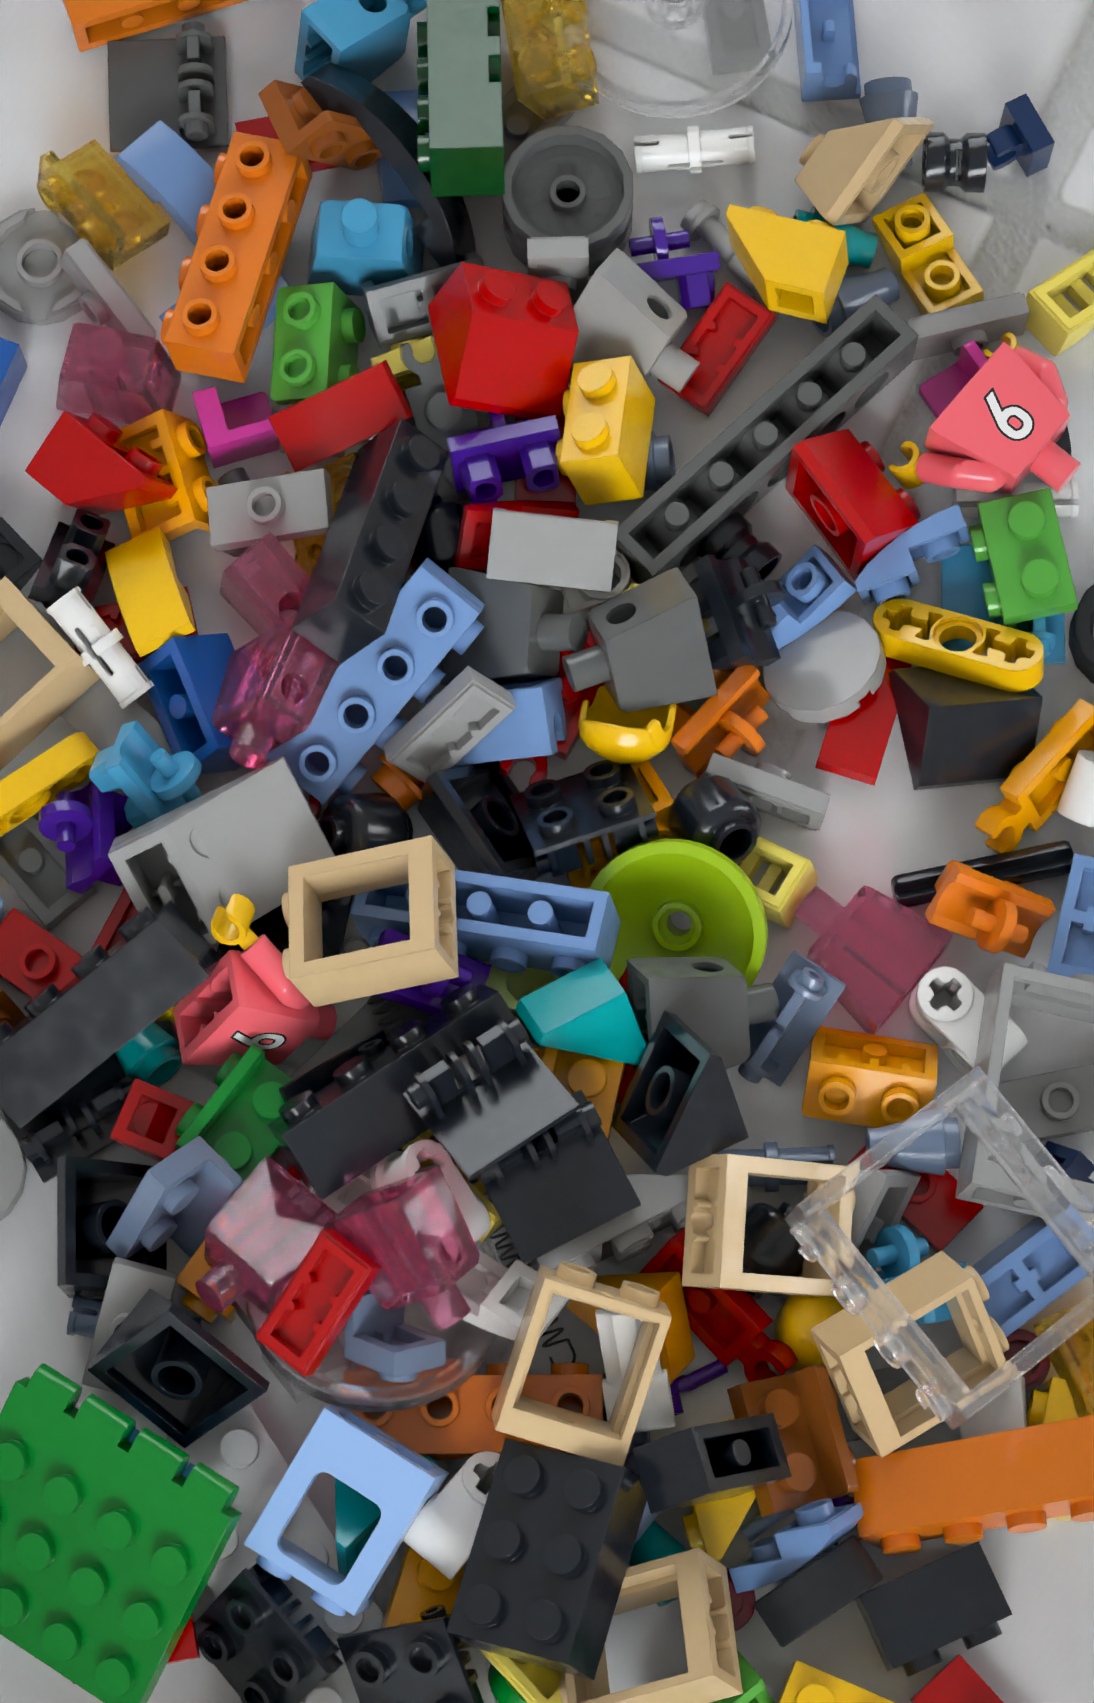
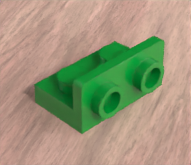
(239, 1112)

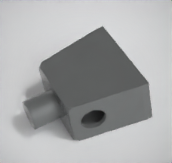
(520, 632)
(647, 647)
(706, 996)

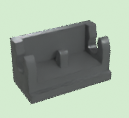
(400, 307)

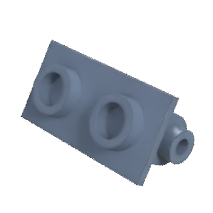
(805, 1000)

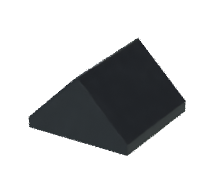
(962, 729)
(476, 820)
(679, 1101)
(89, 1206)
(175, 1371)

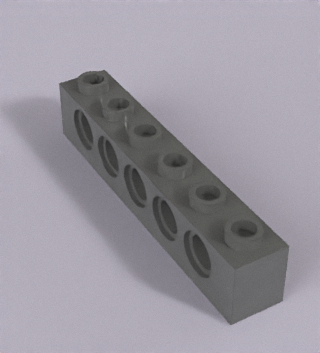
(758, 445)

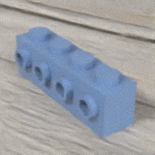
(380, 679)
(509, 922)

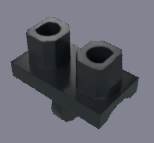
(73, 559)
(740, 610)

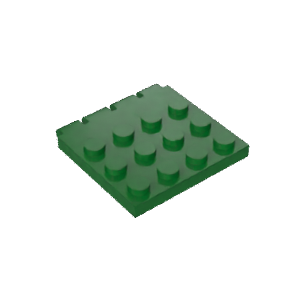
(101, 1537)

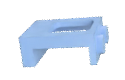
(371, 1465)

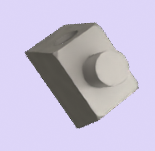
(631, 315)

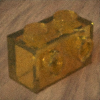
(551, 55)

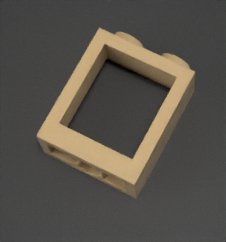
(54, 691)
(421, 960)
(720, 1193)
(897, 1416)
(562, 1427)
(707, 1632)

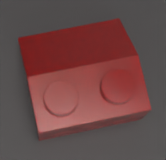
(504, 341)
(848, 497)

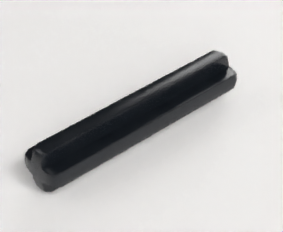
(1014, 866)

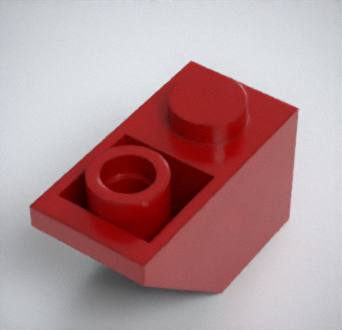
(93, 470)

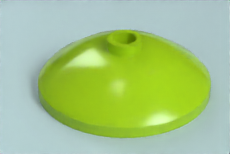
(689, 878)

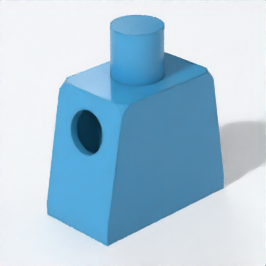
(354, 35)
(363, 243)

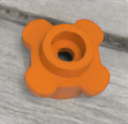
(397, 783)

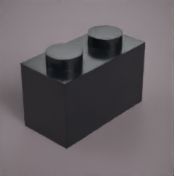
(711, 1462)
(933, 1608)

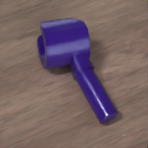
(694, 1380)

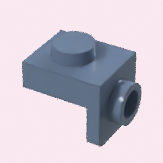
(388, 1345)

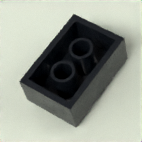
(549, 1558)

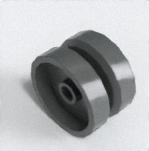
(568, 186)

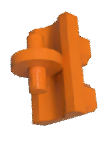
(723, 722)
(987, 909)

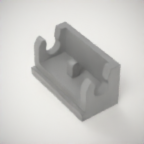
(552, 550)

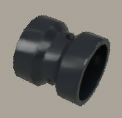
(940, 162)
(735, 539)

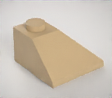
(857, 165)

